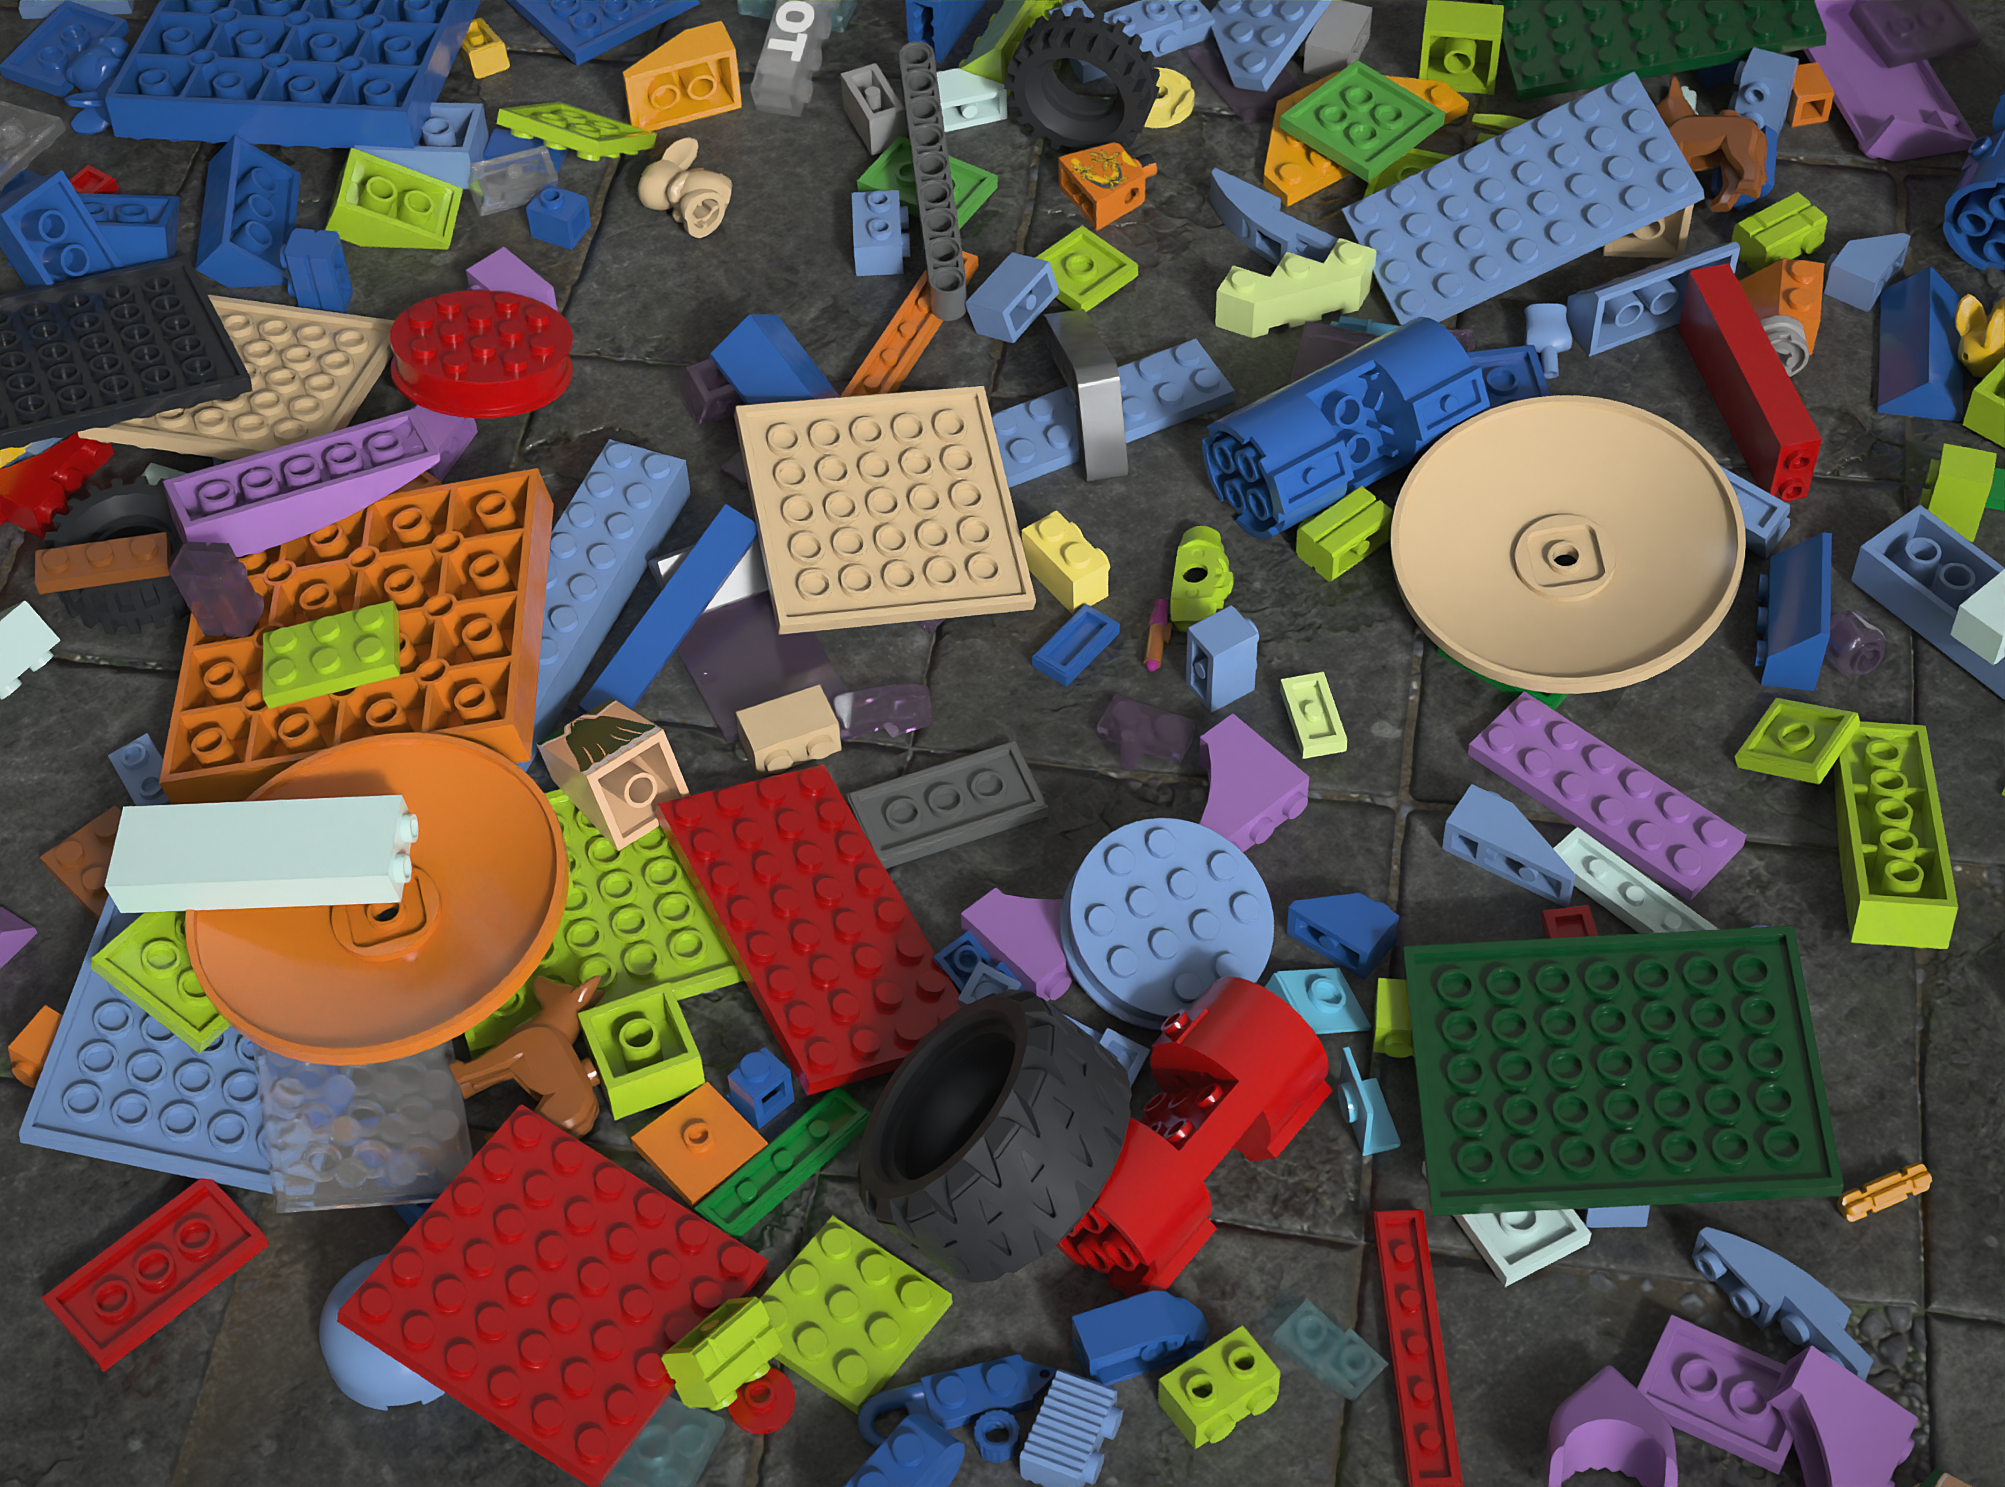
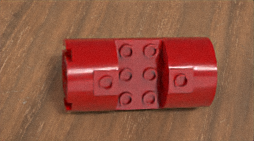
(1231, 1076)

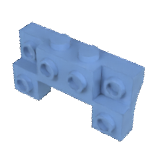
(1160, 23)

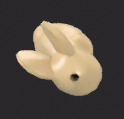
(694, 193)

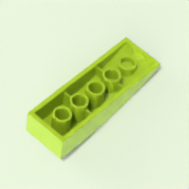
(1893, 839)

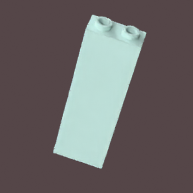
(262, 854)

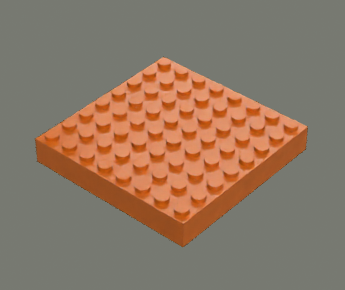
(470, 603)

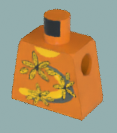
(1105, 181)

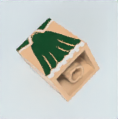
(614, 770)

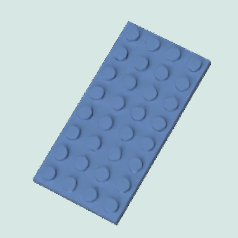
(1524, 202)

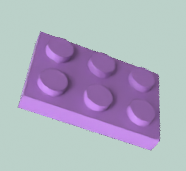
(1718, 1393)

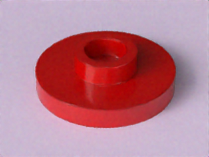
(763, 1403)

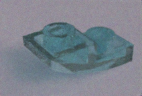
(1327, 1353)

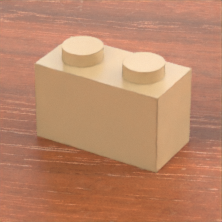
(788, 731)

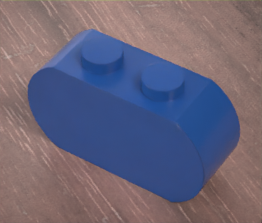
(913, 1456)

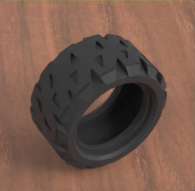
(994, 1136)

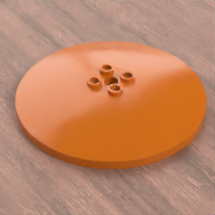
(466, 932)

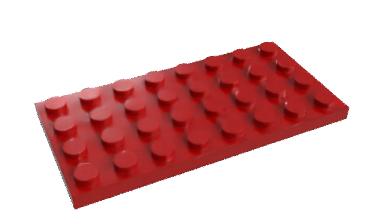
(811, 924)

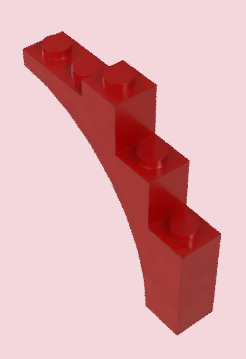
(40, 485)

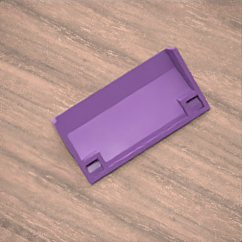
(1893, 110)

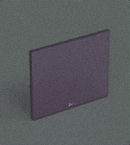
(744, 662)

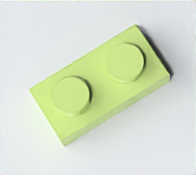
(1313, 715)

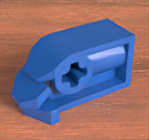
(1137, 1336)

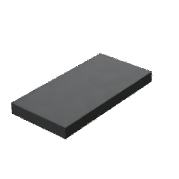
(948, 804)

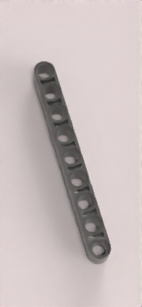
(933, 182)

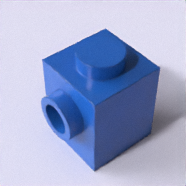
(558, 216)

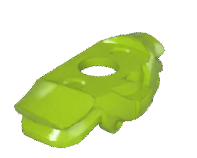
(1199, 600)

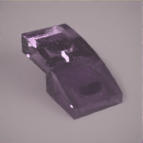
(888, 707)

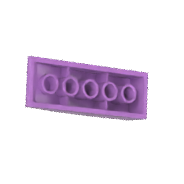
(299, 485)

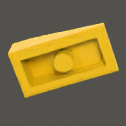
(483, 50)

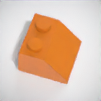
(1789, 290)

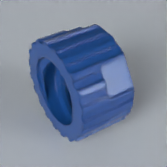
(997, 1451)

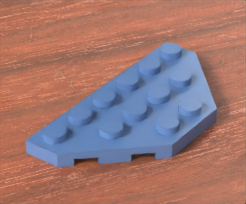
(1262, 36)

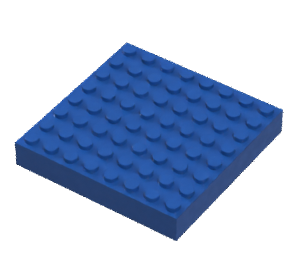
(289, 71)

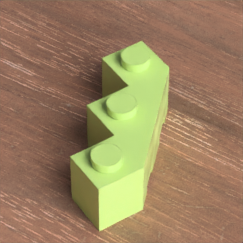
(1296, 290)

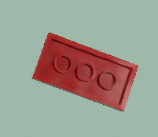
(155, 1272)

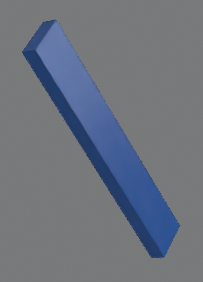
(674, 611)

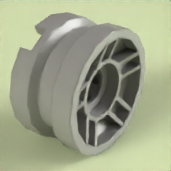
(1788, 341)

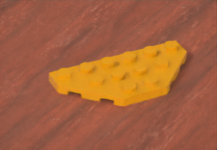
(1298, 170)

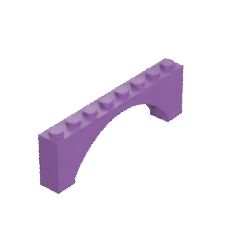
(1248, 798)
(1841, 1424)

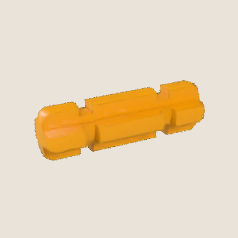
(1884, 1191)

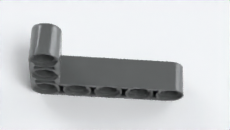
(1096, 392)

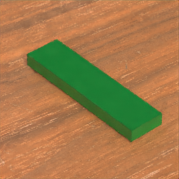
(784, 1164)

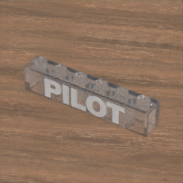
(791, 55)

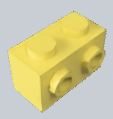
(1066, 562)

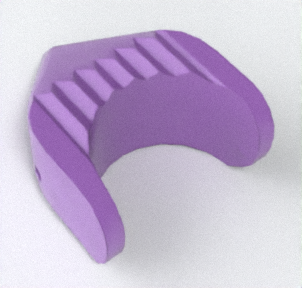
(1610, 1428)

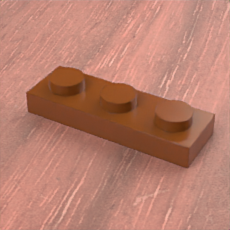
(102, 563)

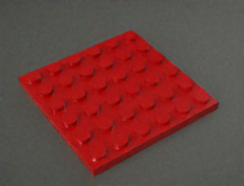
(550, 1294)

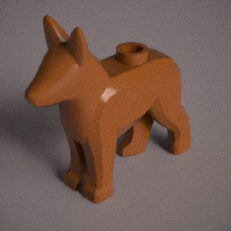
(1715, 142)
(543, 1059)

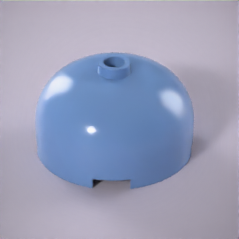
(357, 1365)

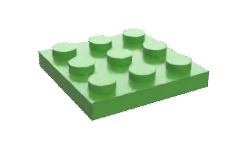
(1362, 120)

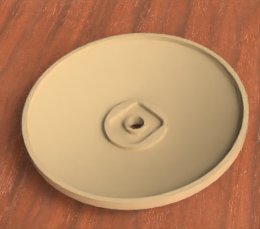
(1580, 479)

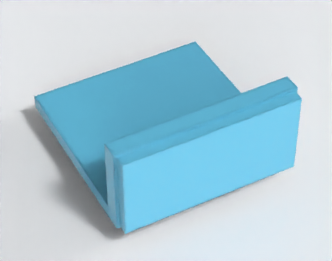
(1321, 999)
(1365, 1109)

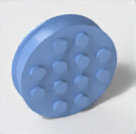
(1162, 918)

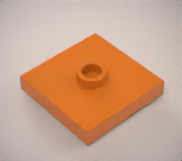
(698, 1144)

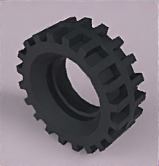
(1062, 113)
(112, 515)

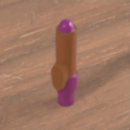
(1158, 635)

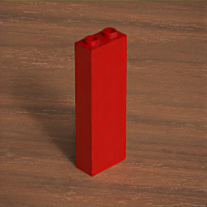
(1749, 383)

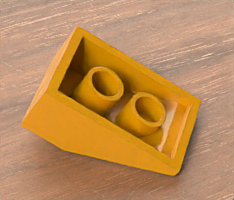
(684, 79)

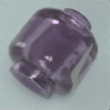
(1854, 643)

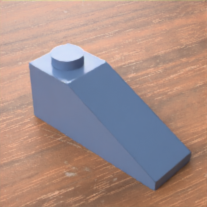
(1504, 842)

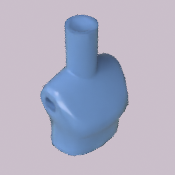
(1549, 334)

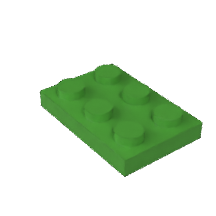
(894, 172)

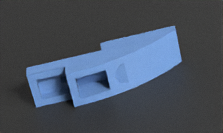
(1259, 223)
(1774, 1289)

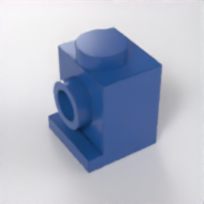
(755, 1078)

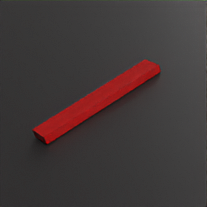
(1416, 1349)

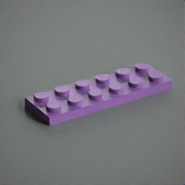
(1607, 796)

